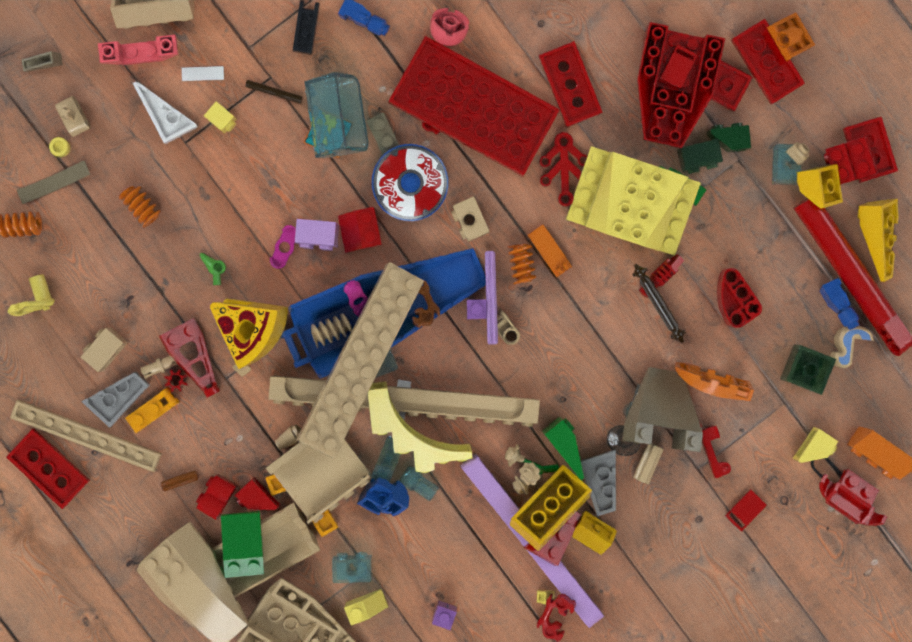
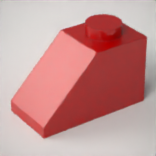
(256, 497)

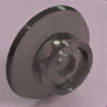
(623, 448)

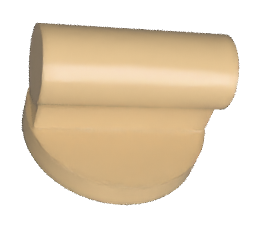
(798, 152)

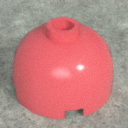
(449, 27)

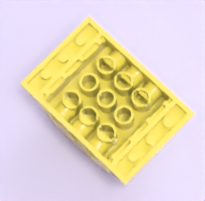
(633, 200)

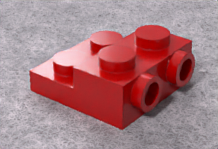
(853, 159)

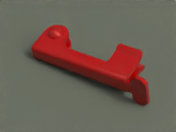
(718, 468)

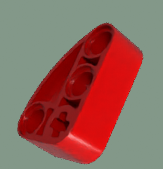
(731, 304)

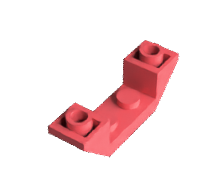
(137, 53)

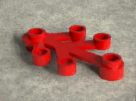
(564, 165)

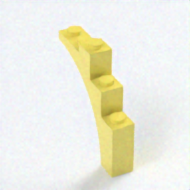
(406, 439)

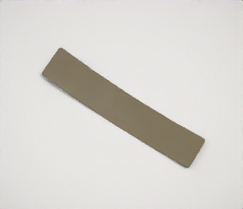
(53, 182)

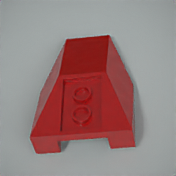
(668, 111)

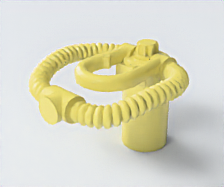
(41, 294)

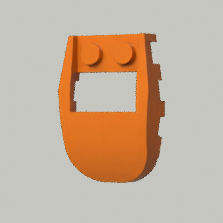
(713, 384)

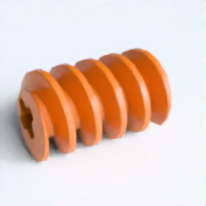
(139, 205)
(20, 226)
(522, 263)

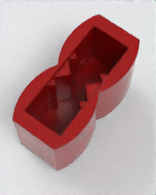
(216, 496)

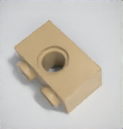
(465, 208)

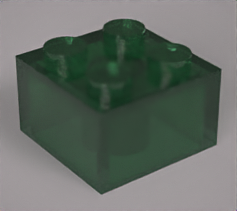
(808, 369)

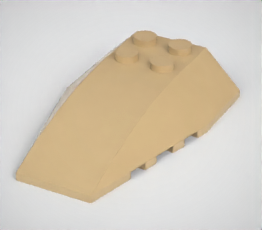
(193, 585)
(291, 616)

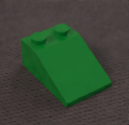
(564, 441)
(242, 544)

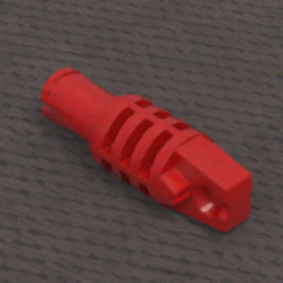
(664, 272)

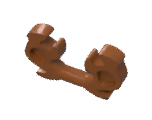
(426, 317)

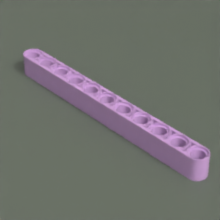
(506, 510)

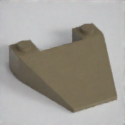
(665, 403)

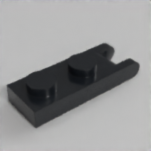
(305, 29)

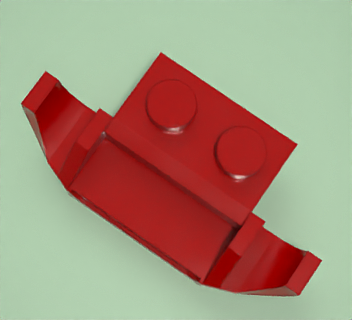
(852, 498)

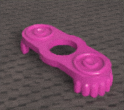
(280, 259)
(353, 292)

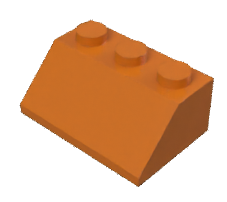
(880, 453)

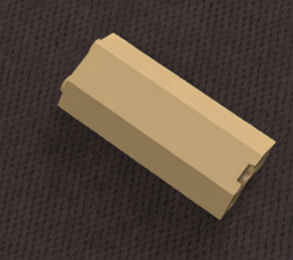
(285, 543)

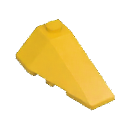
(877, 225)

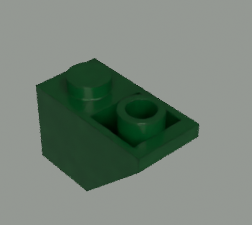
(731, 138)

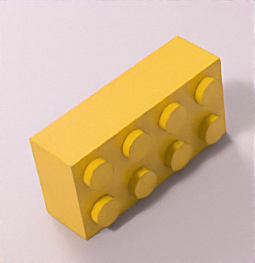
(550, 507)

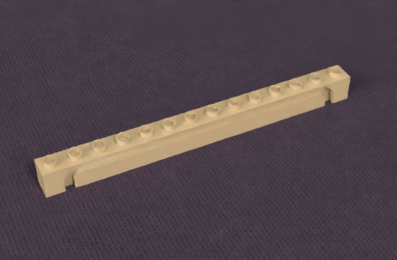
(420, 401)

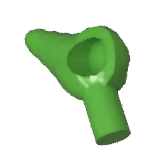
(214, 267)

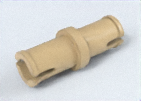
(160, 365)

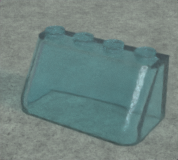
(336, 115)

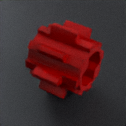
(170, 379)

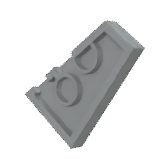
(116, 399)
(601, 478)

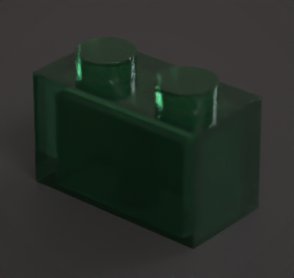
(700, 155)

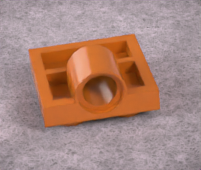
(791, 36)

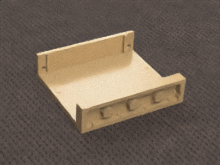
(318, 480)

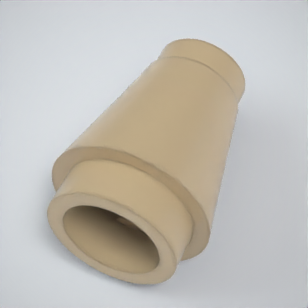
(289, 437)

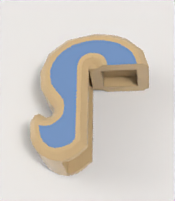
(844, 343)

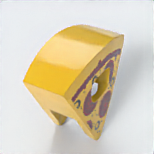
(249, 328)

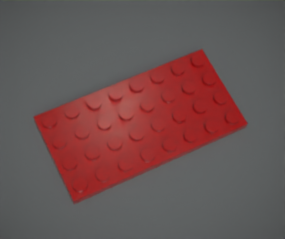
(473, 106)

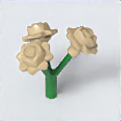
(529, 472)

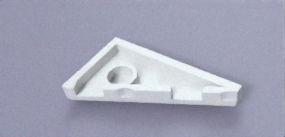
(167, 120)

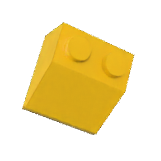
(821, 185)

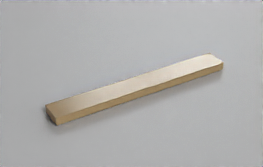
(86, 435)

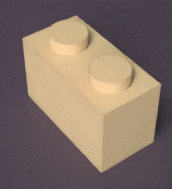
(103, 349)

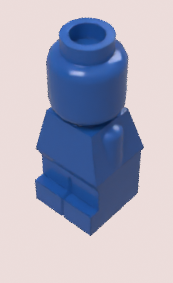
(362, 17)
(839, 303)

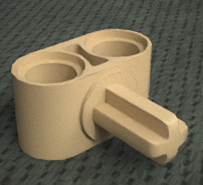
(72, 116)

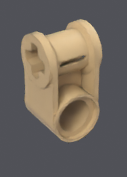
(504, 326)

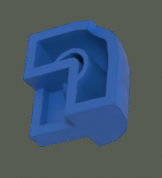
(384, 497)

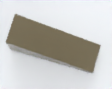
(42, 61)

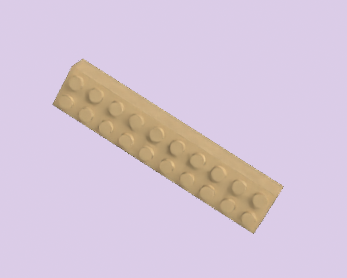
(360, 360)

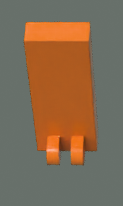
(549, 251)

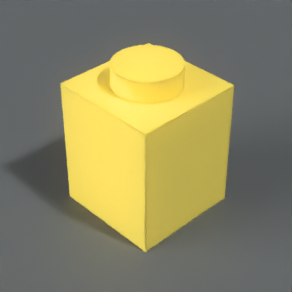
(221, 117)

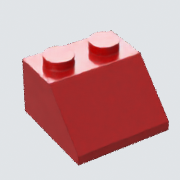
(360, 230)

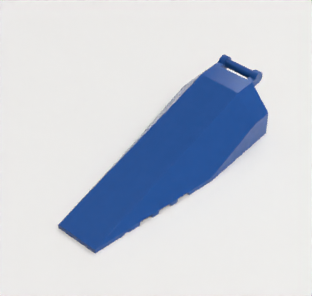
(449, 280)

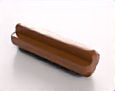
(179, 480)

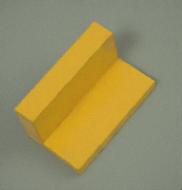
(594, 533)

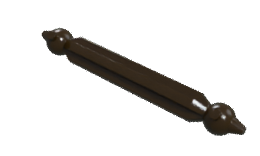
(658, 303)

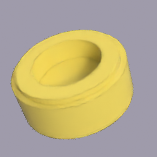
(59, 147)

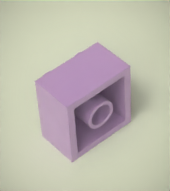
(317, 233)

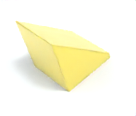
(542, 595)

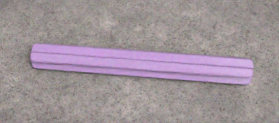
(491, 298)

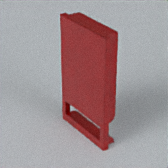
(678, 68)
(746, 509)

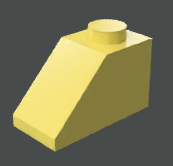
(816, 446)
(365, 606)

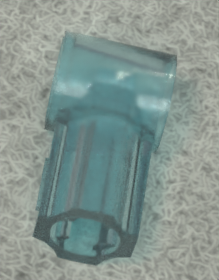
(416, 482)

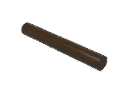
(273, 91)

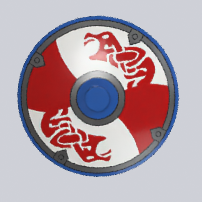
(410, 182)

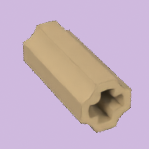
(648, 463)

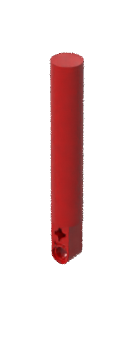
(855, 276)

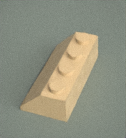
(147, 12)

